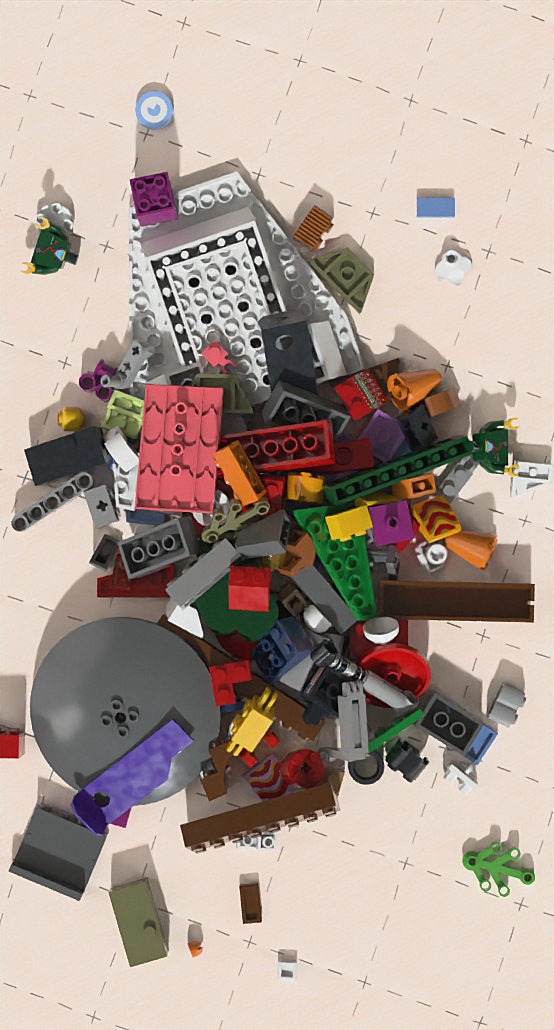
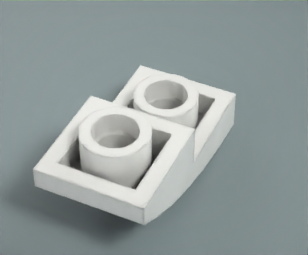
(266, 842)

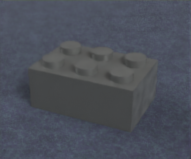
(449, 723)

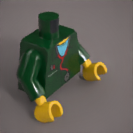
(51, 250)
(491, 447)

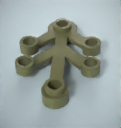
(214, 532)

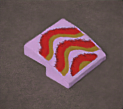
(266, 779)

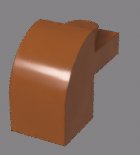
(441, 402)
(301, 553)

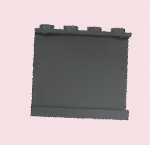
(58, 852)

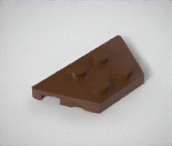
(380, 373)

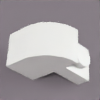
(121, 449)

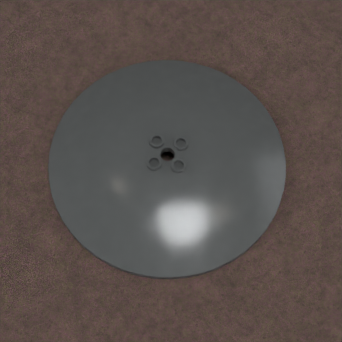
(129, 670)

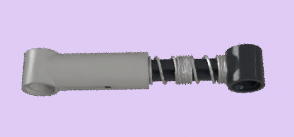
(401, 701)

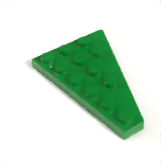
(344, 560)

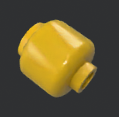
(71, 419)

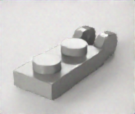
(456, 480)

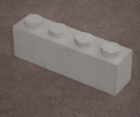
(203, 574)

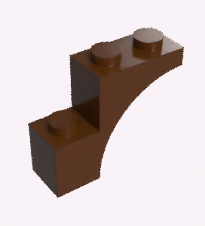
(214, 781)

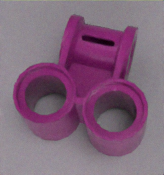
(96, 377)

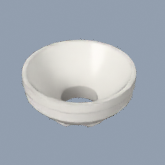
(381, 629)

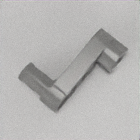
(129, 366)

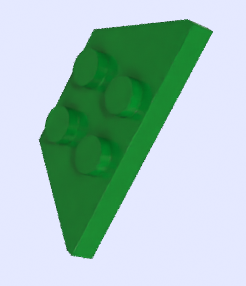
(396, 726)

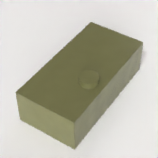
(138, 922)

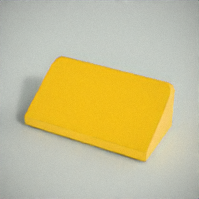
(375, 499)

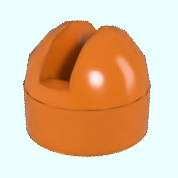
(193, 947)

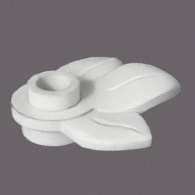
(453, 270)

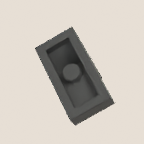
(105, 553)

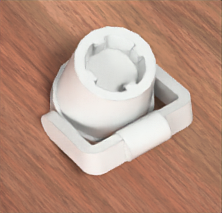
(433, 554)

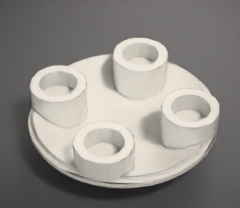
(57, 214)

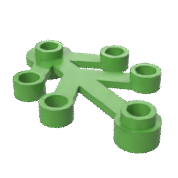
(495, 867)

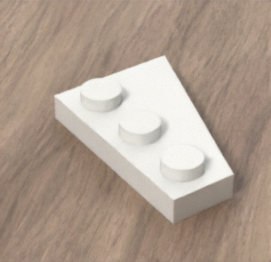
(125, 486)

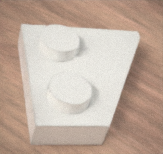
(530, 477)

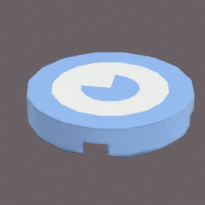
(154, 110)

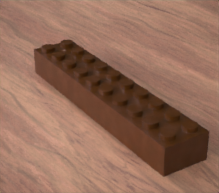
(286, 707)

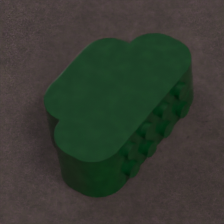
(227, 622)

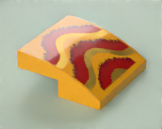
(436, 518)

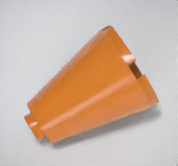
(412, 386)
(472, 546)

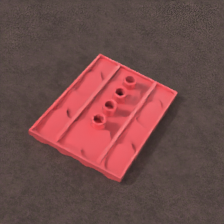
(175, 464)

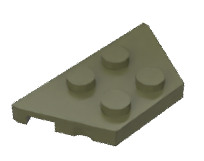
(346, 275)
(234, 397)

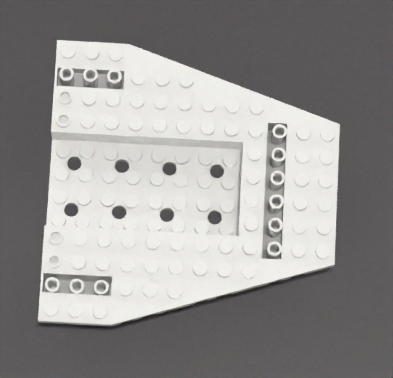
(216, 228)

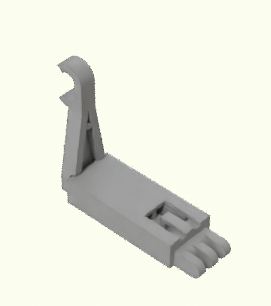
(352, 725)

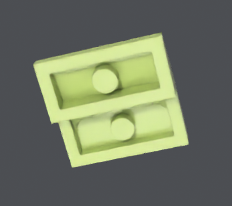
(126, 413)

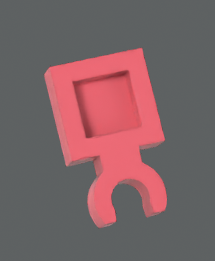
(216, 355)

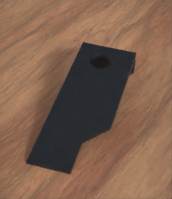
(295, 363)

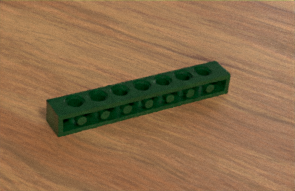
(395, 470)

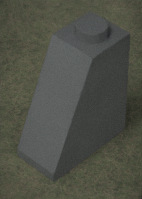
(265, 537)

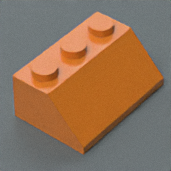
(239, 473)

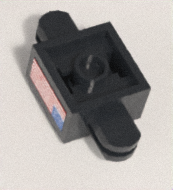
(323, 694)

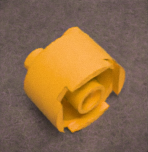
(304, 488)

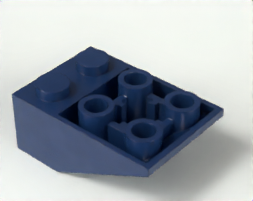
(282, 649)

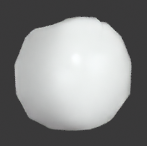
(315, 620)

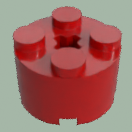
(312, 768)

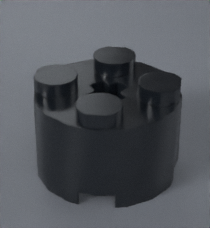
(406, 759)

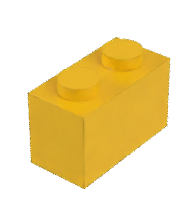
(349, 522)

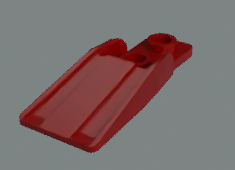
(348, 457)

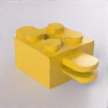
(253, 722)

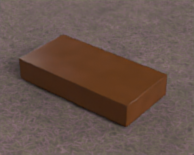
(250, 903)

